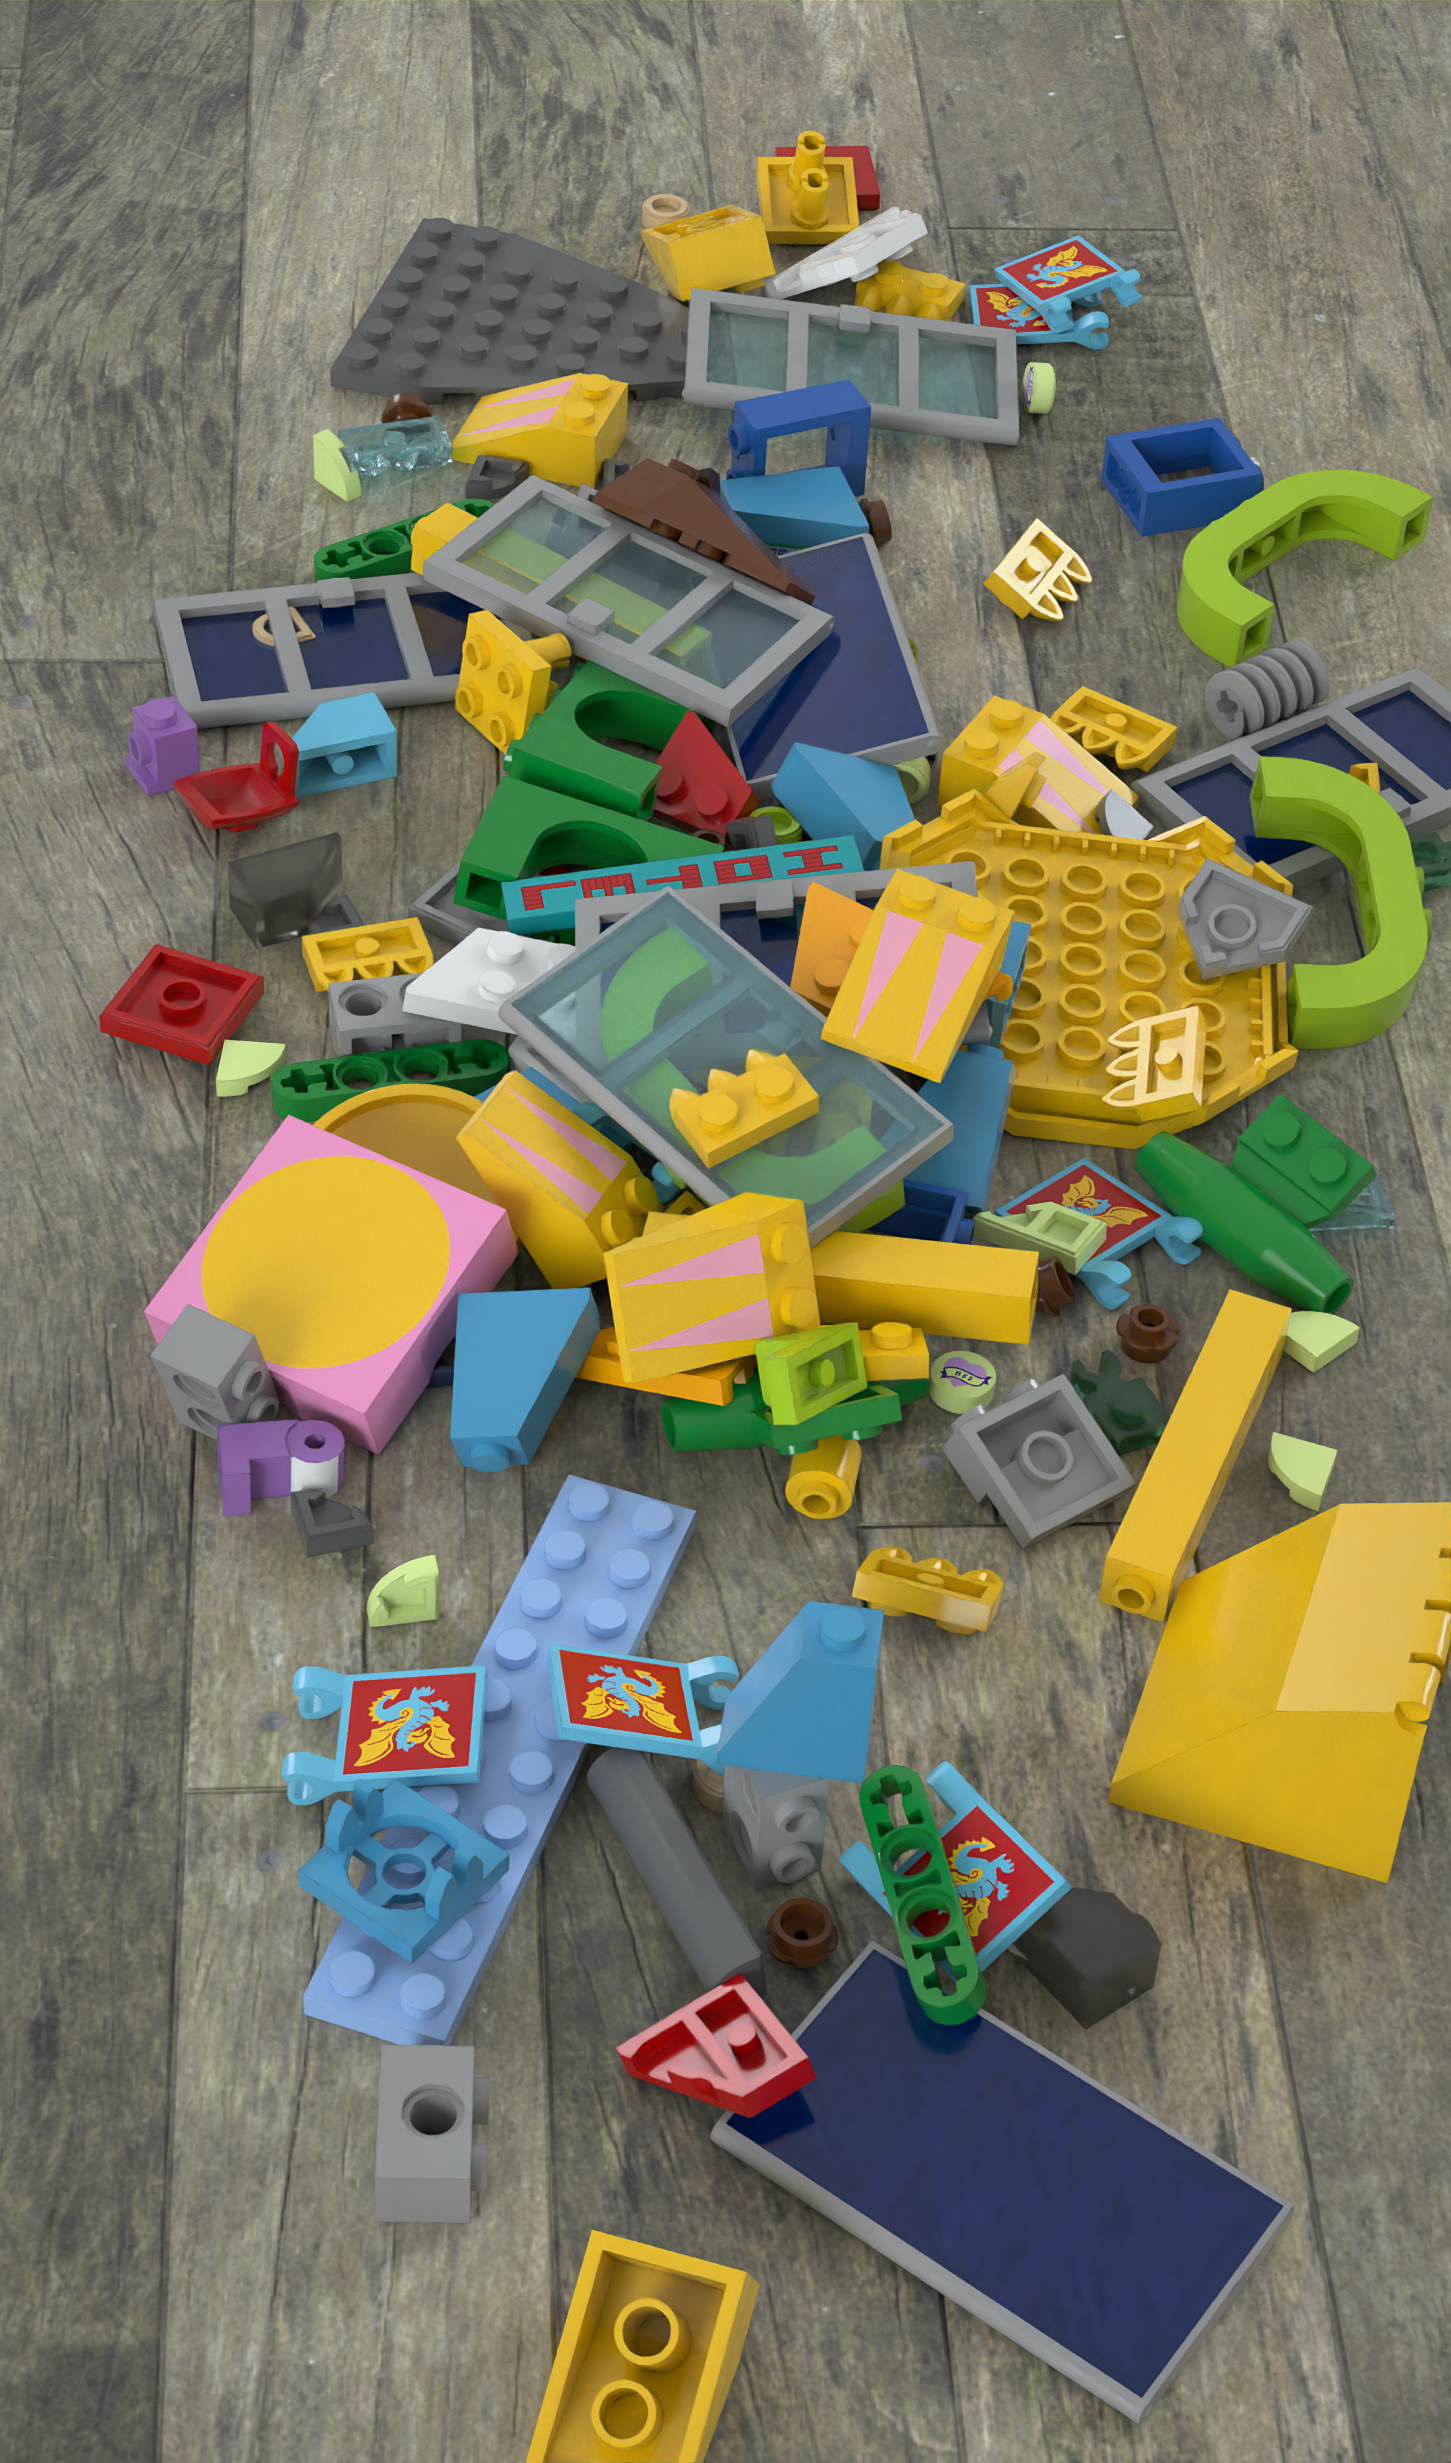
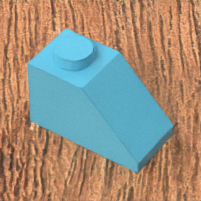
(345, 745)

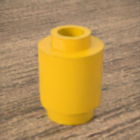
(825, 1478)

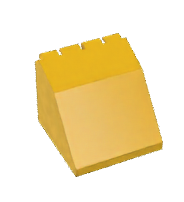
(1300, 1687)

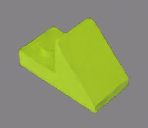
(810, 1371)

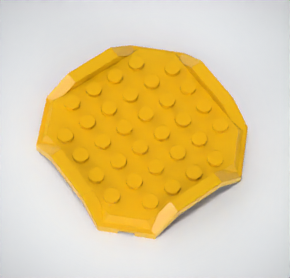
(1105, 956)

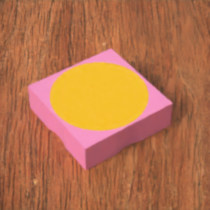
(341, 1275)

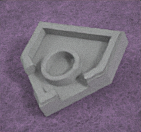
(1238, 921)

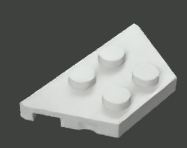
(851, 255)
(480, 976)

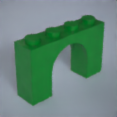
(598, 704)
(539, 829)

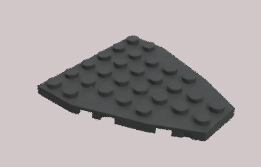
(506, 313)

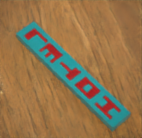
(549, 901)

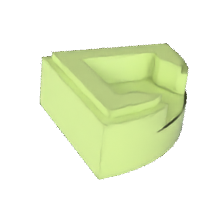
(331, 467)
(247, 1064)
(1318, 1338)
(1302, 1468)
(406, 1594)

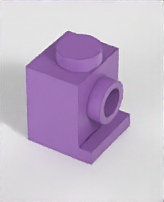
(162, 745)

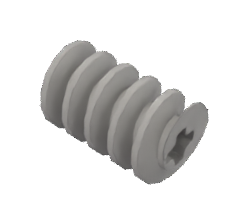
(1266, 689)

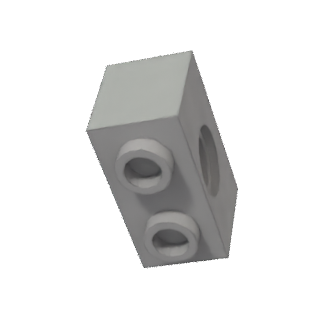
(421, 2173)

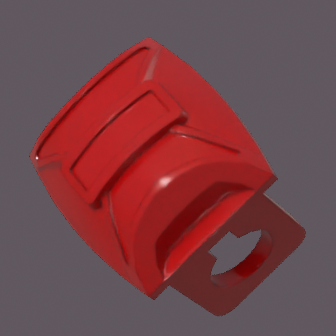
(246, 793)

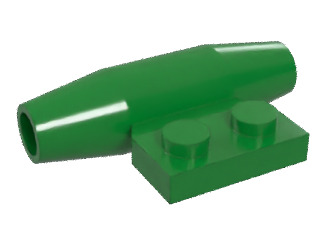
(1261, 1207)
(750, 1424)

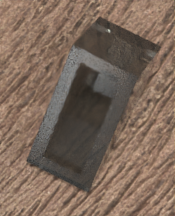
(285, 888)
(1091, 1954)

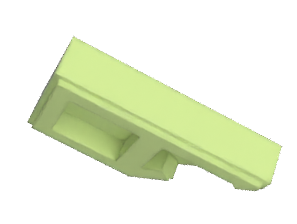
(1046, 1230)

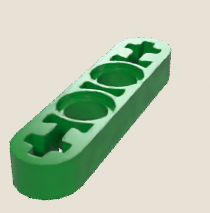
(359, 557)
(384, 1070)
(922, 1892)

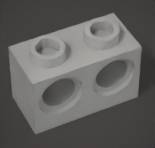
(370, 1018)
(214, 1373)
(775, 1823)

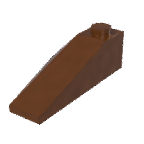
(696, 517)

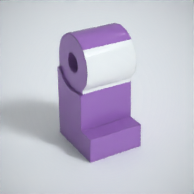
(277, 1459)

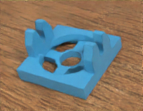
(446, 1896)

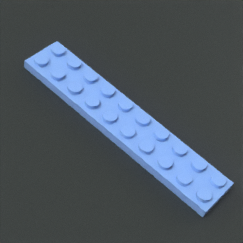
(585, 1586)

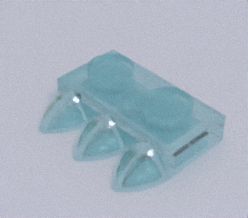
(396, 446)

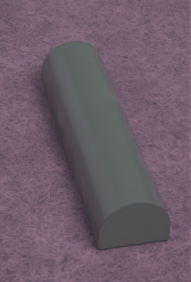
(675, 1870)

